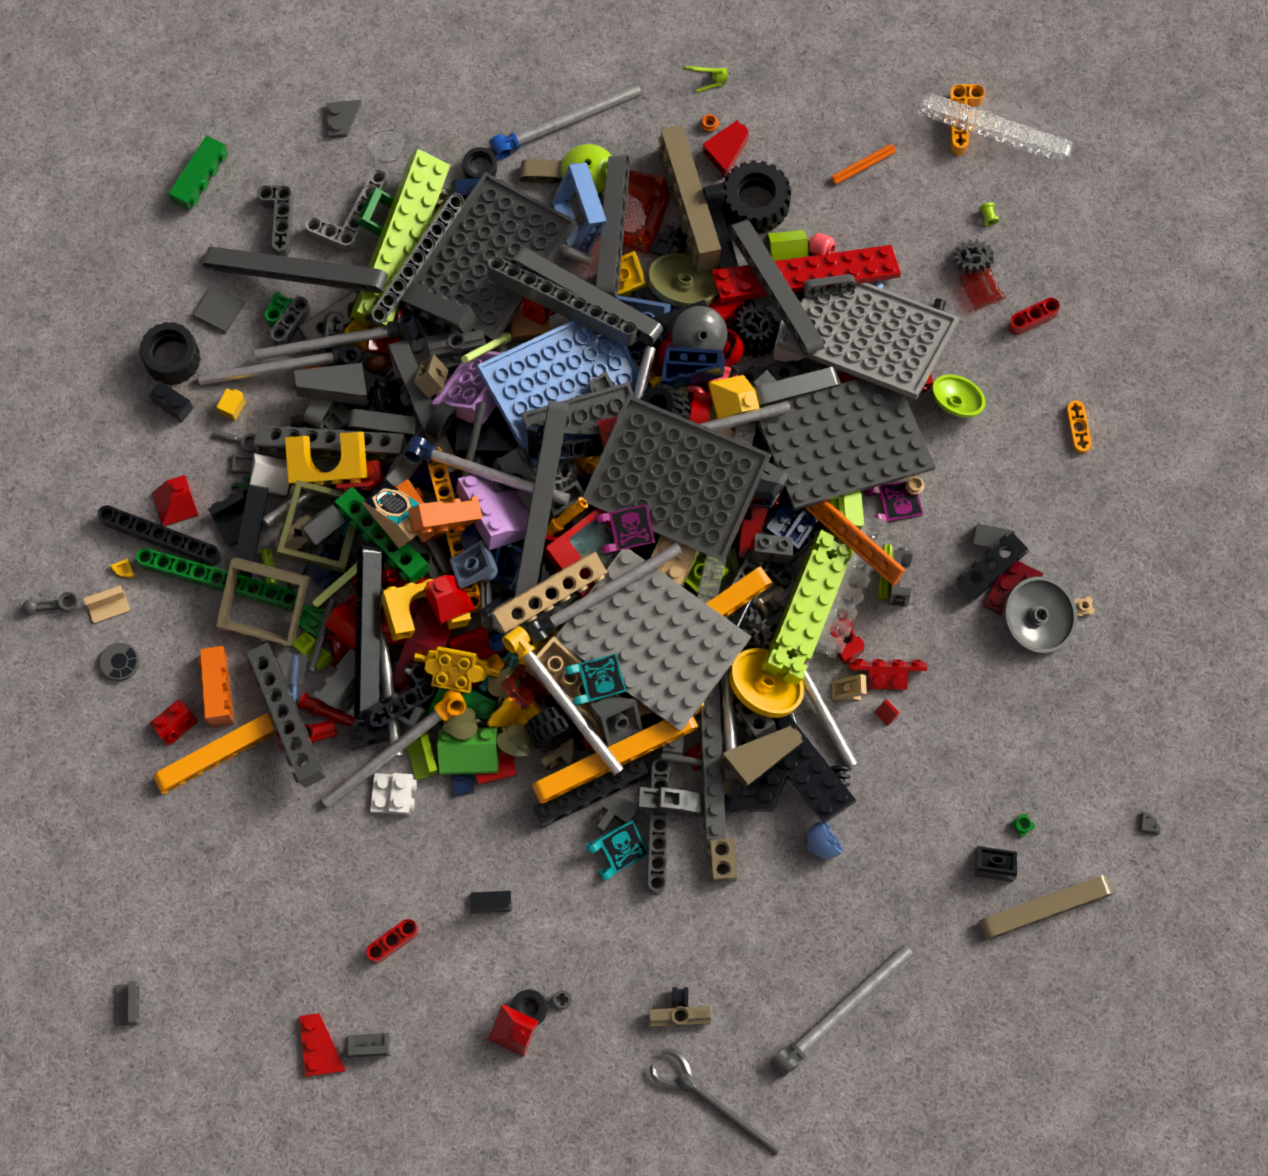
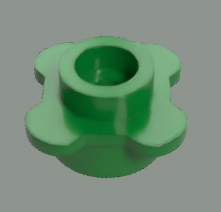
(1023, 818)

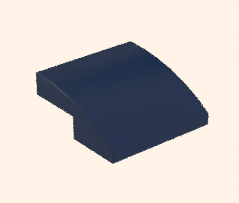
(791, 523)

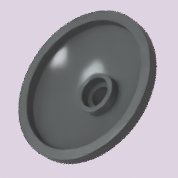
(695, 320)

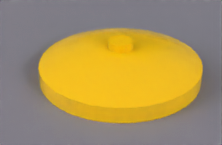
(761, 690)

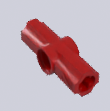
(320, 731)

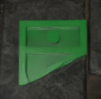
(311, 620)

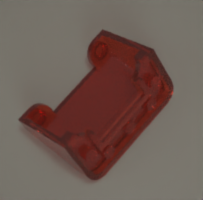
(645, 209)

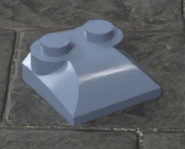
(473, 565)

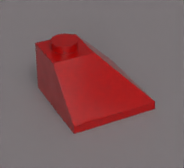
(175, 501)
(447, 598)
(513, 1030)

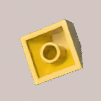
(732, 396)

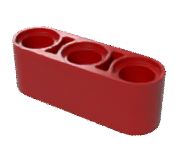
(1038, 309)
(398, 932)

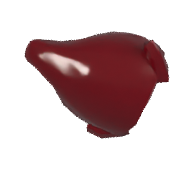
(338, 648)

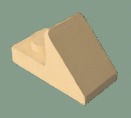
(849, 688)

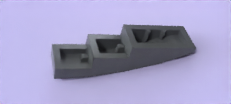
(402, 467)

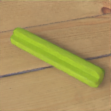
(883, 592)

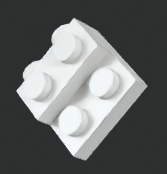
(393, 794)

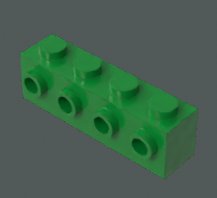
(198, 173)

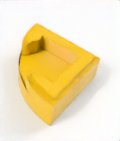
(123, 569)

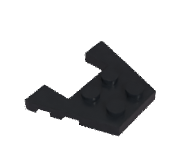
(759, 795)

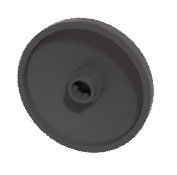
(1040, 615)

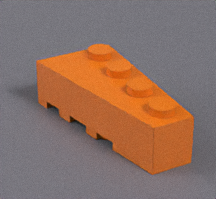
(216, 687)

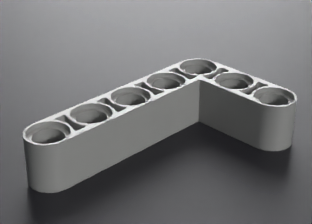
(346, 232)

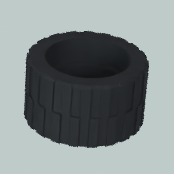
(165, 333)

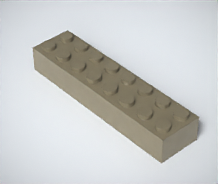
(689, 198)

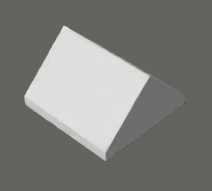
(270, 473)

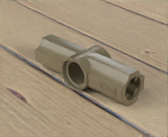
(666, 1017)

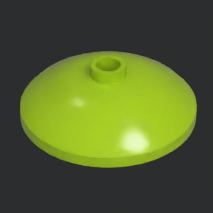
(589, 153)
(958, 396)

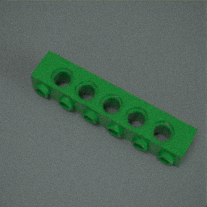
(412, 572)

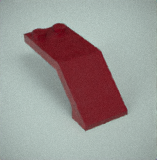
(426, 637)

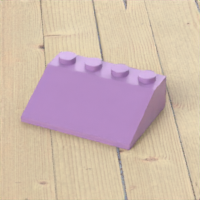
(466, 390)
(502, 512)

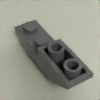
(671, 800)

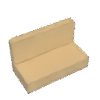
(107, 604)

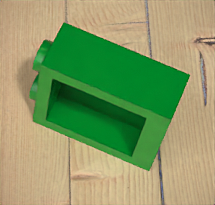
(369, 207)

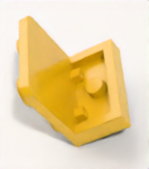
(511, 714)

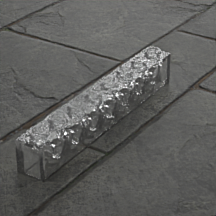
(831, 645)

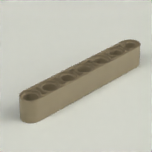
(1045, 906)

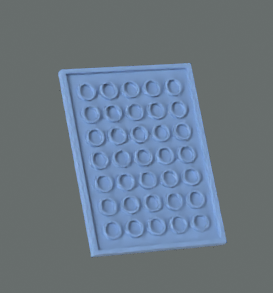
(553, 369)

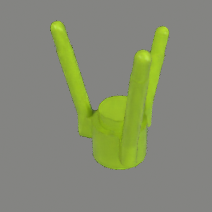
(718, 75)

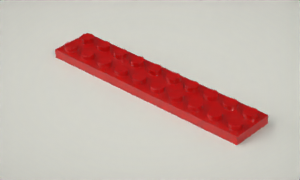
(864, 264)

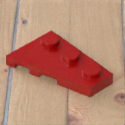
(318, 1048)

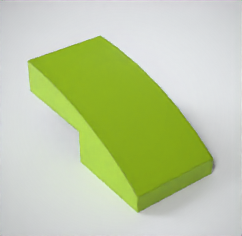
(305, 645)

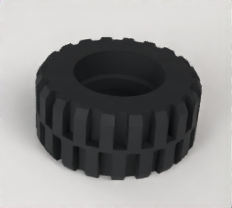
(757, 175)

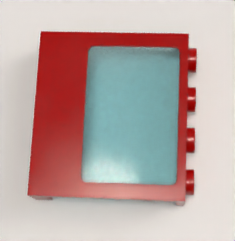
(579, 542)

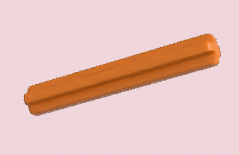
(863, 164)

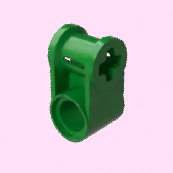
(276, 308)

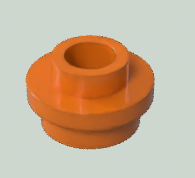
(709, 118)

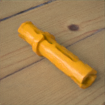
(557, 523)

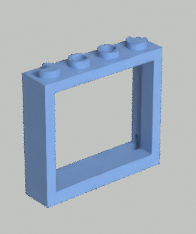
(579, 179)

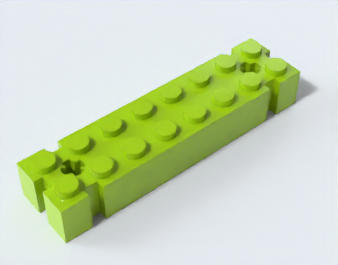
(807, 608)

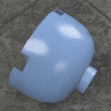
(822, 841)

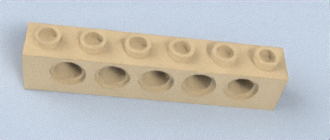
(572, 571)

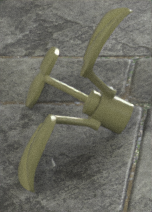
(512, 741)

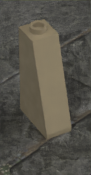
(758, 756)

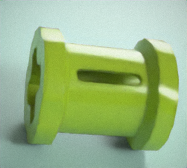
(989, 214)

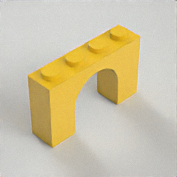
(351, 465)
(396, 608)

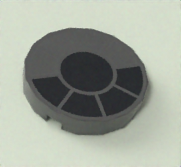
(119, 661)

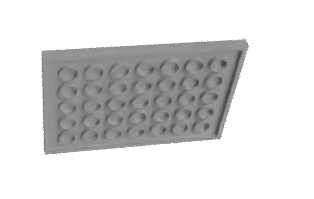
(877, 336)
(663, 637)

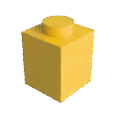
(231, 404)

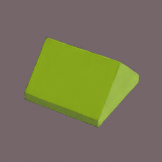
(788, 245)

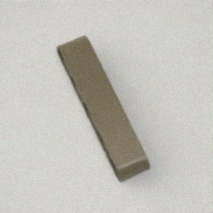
(541, 171)

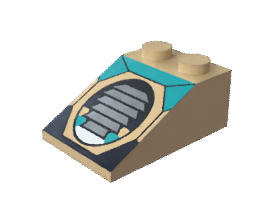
(390, 510)

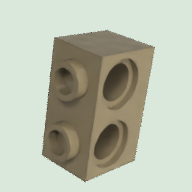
(727, 860)

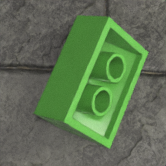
(468, 756)

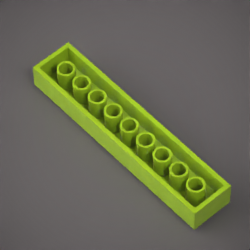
(405, 222)

